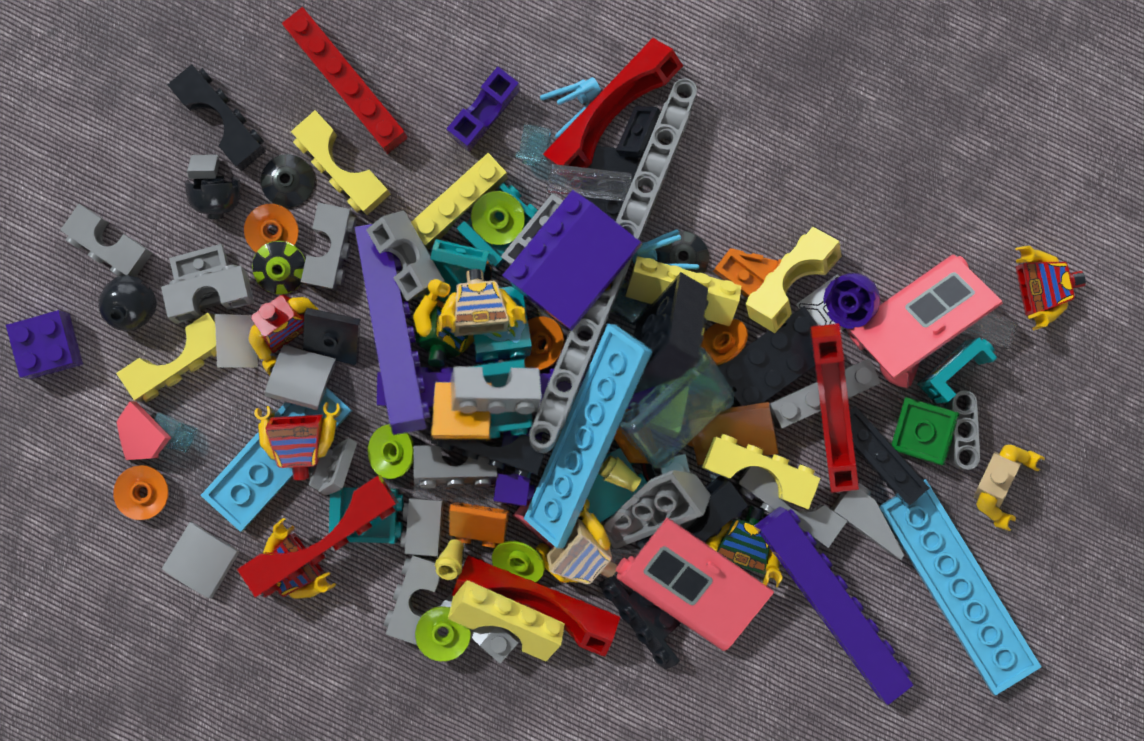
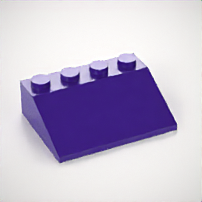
(572, 260)

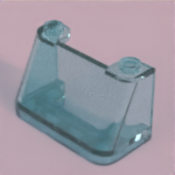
(677, 412)

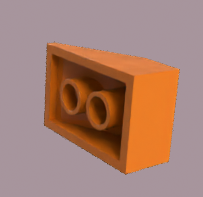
(478, 523)

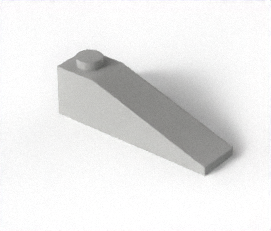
(670, 495)

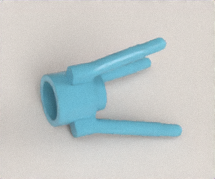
(585, 91)
(648, 249)

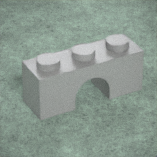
(86, 230)
(397, 235)
(327, 270)
(184, 296)
(473, 394)
(432, 470)
(419, 574)

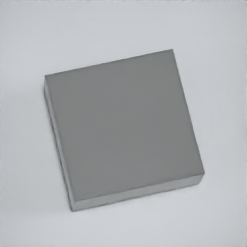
(203, 166)

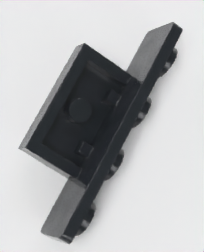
(645, 618)

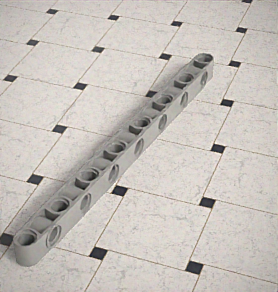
(633, 218)

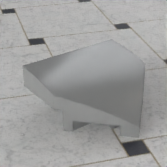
(332, 469)

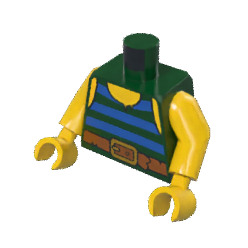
(426, 317)
(745, 546)

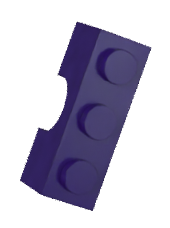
(492, 100)
(514, 488)

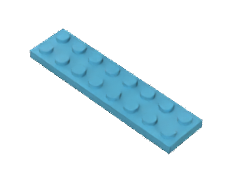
(587, 435)
(961, 590)

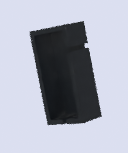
(772, 360)

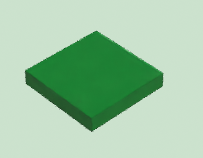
(925, 431)

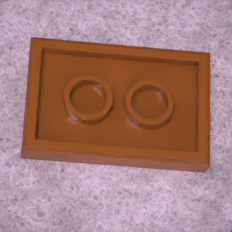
(746, 423)

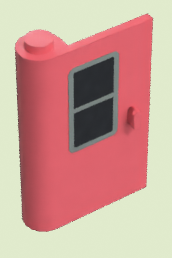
(925, 316)
(709, 598)

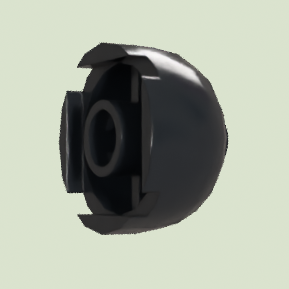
(213, 195)
(126, 303)

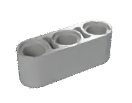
(970, 442)

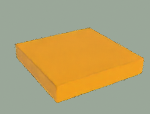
(455, 424)

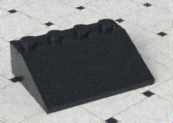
(672, 332)

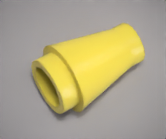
(618, 473)
(449, 563)

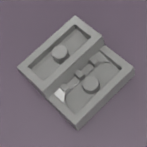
(204, 260)
(300, 377)
(200, 560)

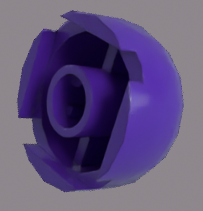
(852, 300)

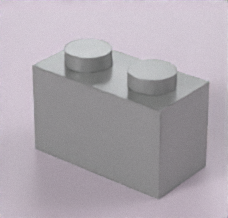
(423, 526)

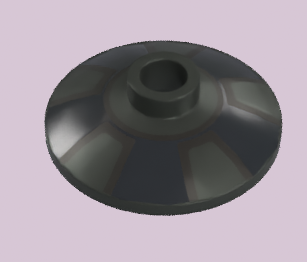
(293, 192)
(690, 244)

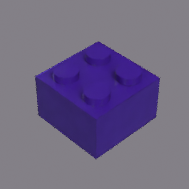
(44, 344)

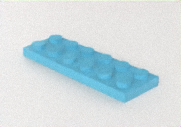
(254, 477)

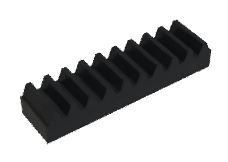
(885, 460)

